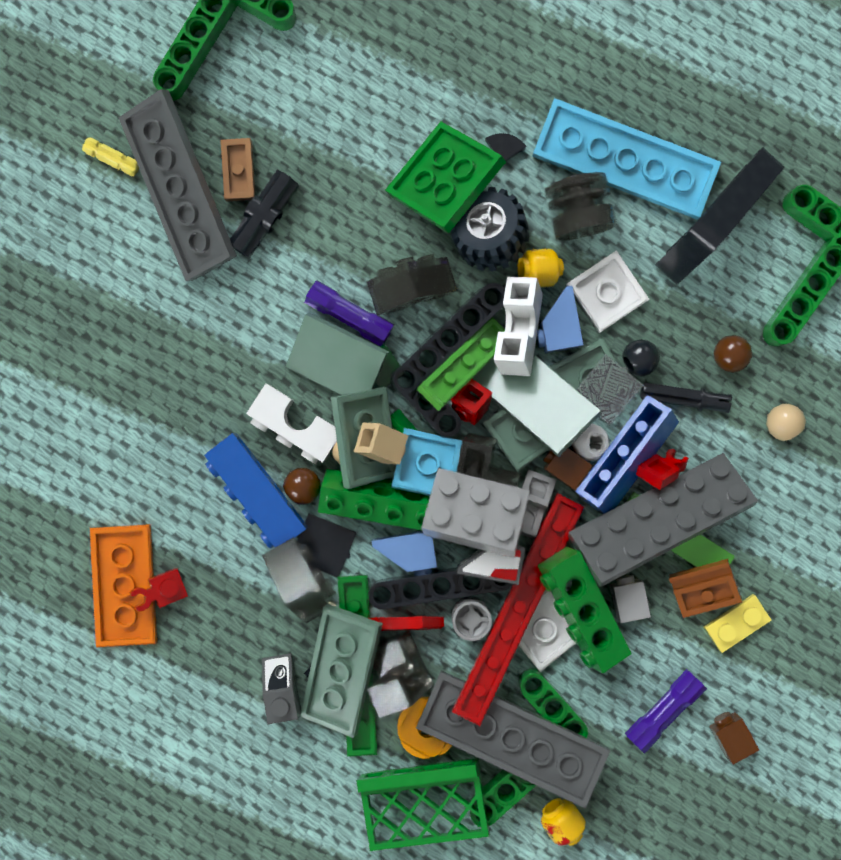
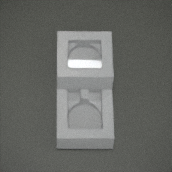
(540, 494)

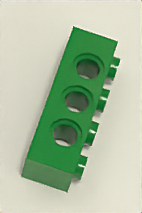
(372, 502)
(610, 644)

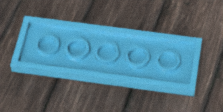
(628, 157)

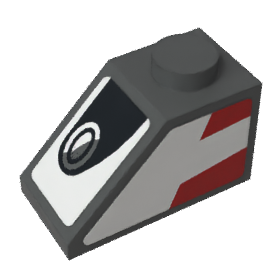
(493, 566)
(280, 689)

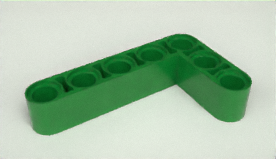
(214, 24)
(818, 267)
(563, 716)

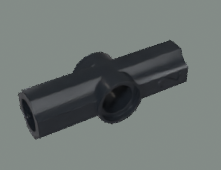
(262, 213)

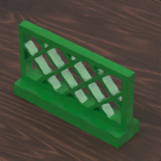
(423, 777)

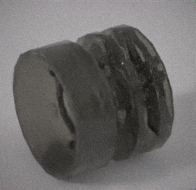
(579, 200)

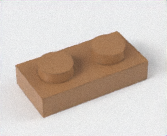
(238, 169)

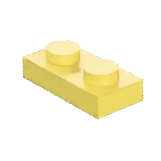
(737, 623)

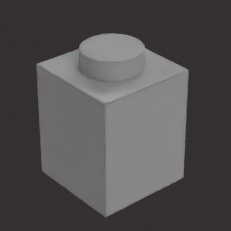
(629, 599)

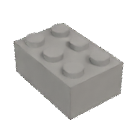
(476, 512)

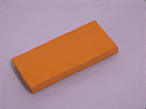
(120, 563)

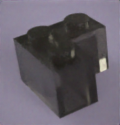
(411, 283)
(477, 460)
(299, 584)
(401, 675)

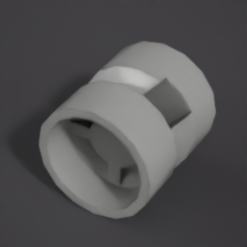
(471, 618)

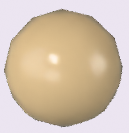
(785, 422)

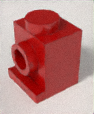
(469, 407)

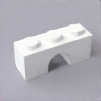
(517, 344)
(271, 412)

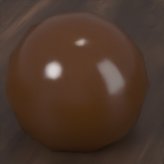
(733, 353)
(302, 486)

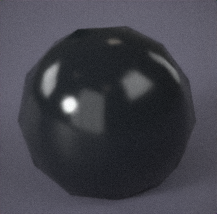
(641, 357)

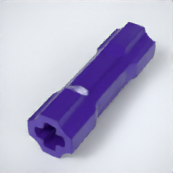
(331, 303)
(649, 727)

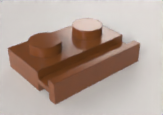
(705, 588)

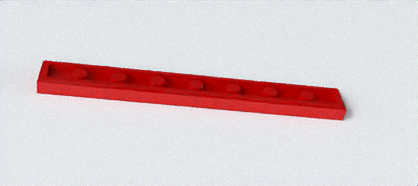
(515, 613)

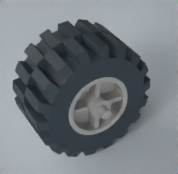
(492, 231)

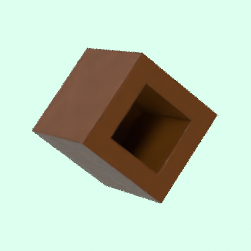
(567, 468)
(733, 737)

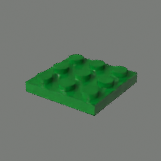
(445, 176)

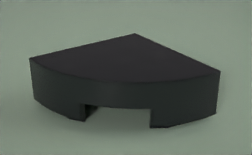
(505, 145)

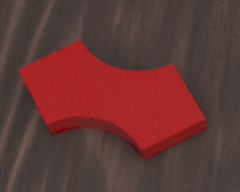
(410, 623)

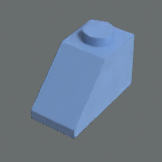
(561, 325)
(409, 551)

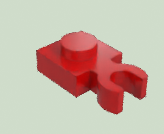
(660, 470)
(163, 588)

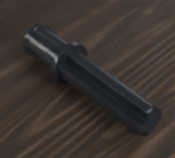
(687, 397)

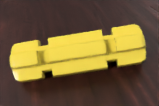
(110, 156)

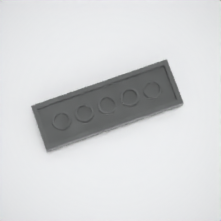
(177, 185)
(662, 519)
(517, 742)

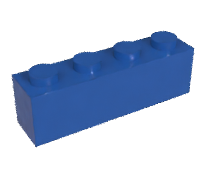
(633, 445)
(255, 491)

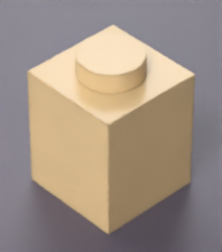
(381, 443)

